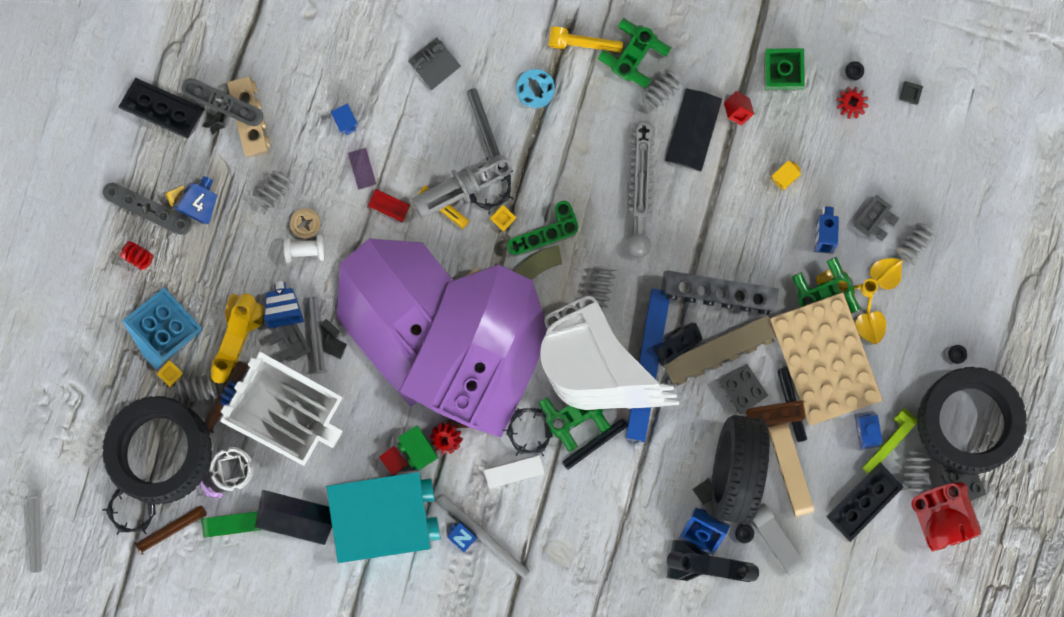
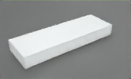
(514, 472)

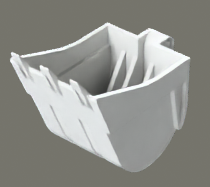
(591, 365)
(282, 409)

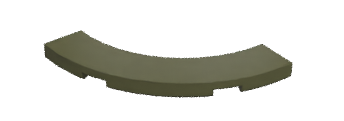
(540, 262)

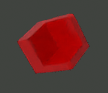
(738, 108)
(393, 460)

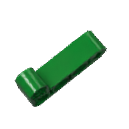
(541, 233)
(229, 524)

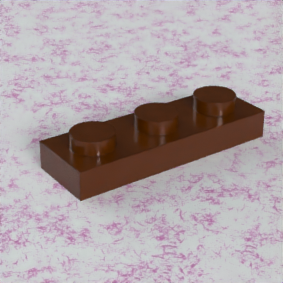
(779, 413)

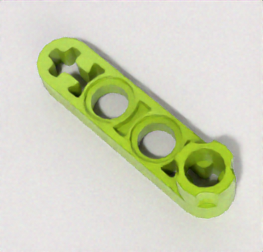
(906, 422)

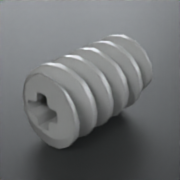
(661, 89)
(272, 189)
(915, 242)
(601, 284)
(196, 389)
(916, 472)

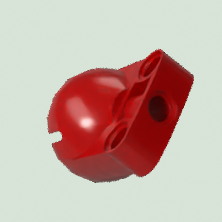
(946, 517)

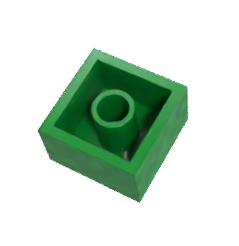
(784, 69)
(417, 448)

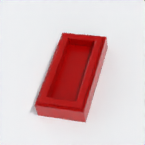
(389, 205)

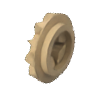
(296, 221)

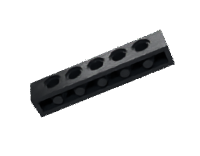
(767, 295)

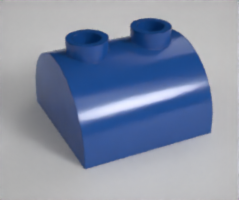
(704, 531)

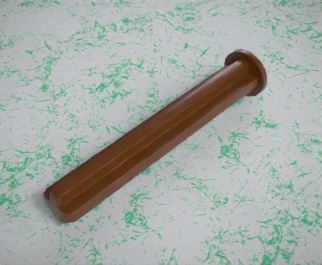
(215, 412)
(170, 529)

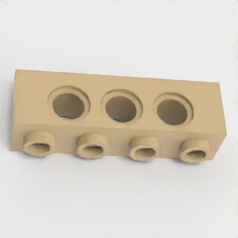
(250, 147)

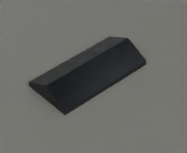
(162, 108)
(693, 129)
(864, 502)
(293, 517)

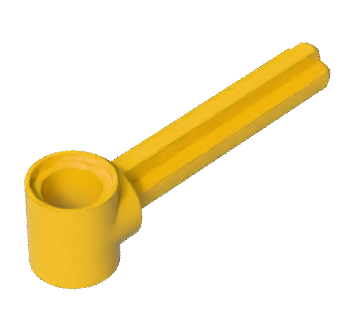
(560, 38)

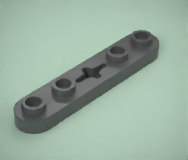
(237, 108)
(164, 216)

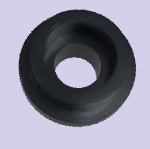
(858, 66)
(963, 352)
(740, 528)

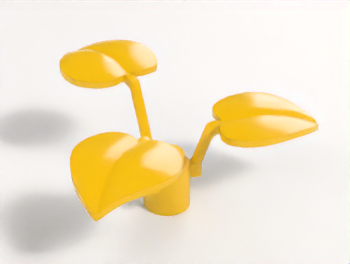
(888, 276)

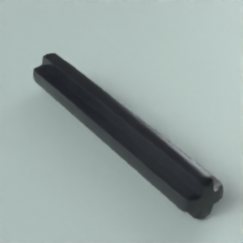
(789, 395)
(594, 444)

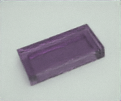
(362, 168)

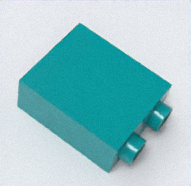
(382, 517)

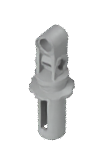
(461, 186)

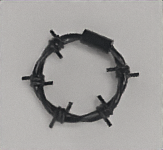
(487, 206)
(510, 432)
(121, 528)

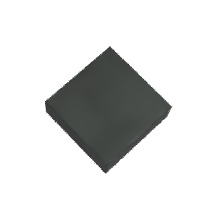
(911, 93)
(330, 328)
(335, 347)
(703, 491)

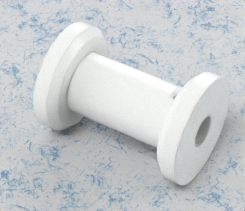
(304, 248)

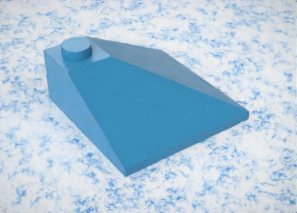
(161, 328)

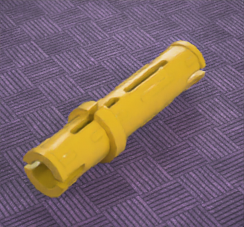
(462, 221)

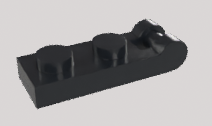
(678, 343)

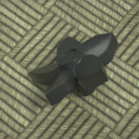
(213, 122)

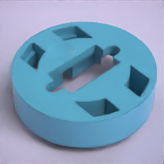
(536, 102)

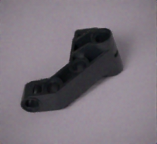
(688, 562)

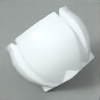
(218, 474)

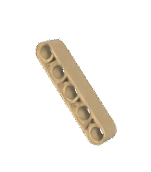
(791, 469)

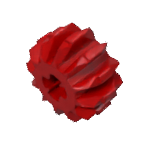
(858, 107)
(136, 255)
(453, 436)

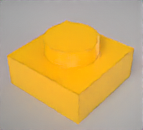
(174, 194)
(503, 218)
(170, 373)

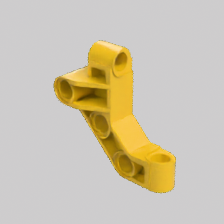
(241, 316)

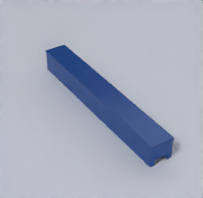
(648, 359)

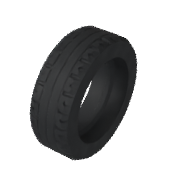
(1000, 391)
(120, 434)
(740, 469)

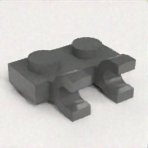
(873, 215)
(294, 341)

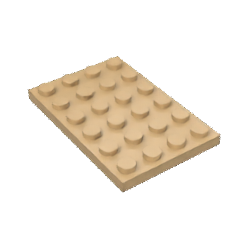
(826, 358)

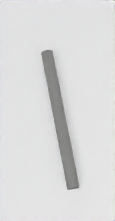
(483, 536)

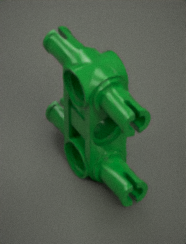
(634, 53)
(827, 288)
(571, 418)

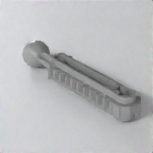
(639, 244)

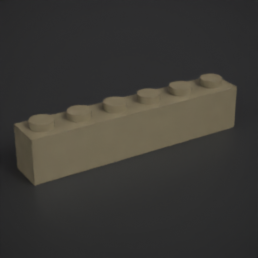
(720, 349)

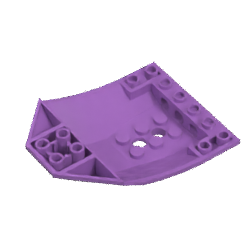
(384, 293)
(486, 320)

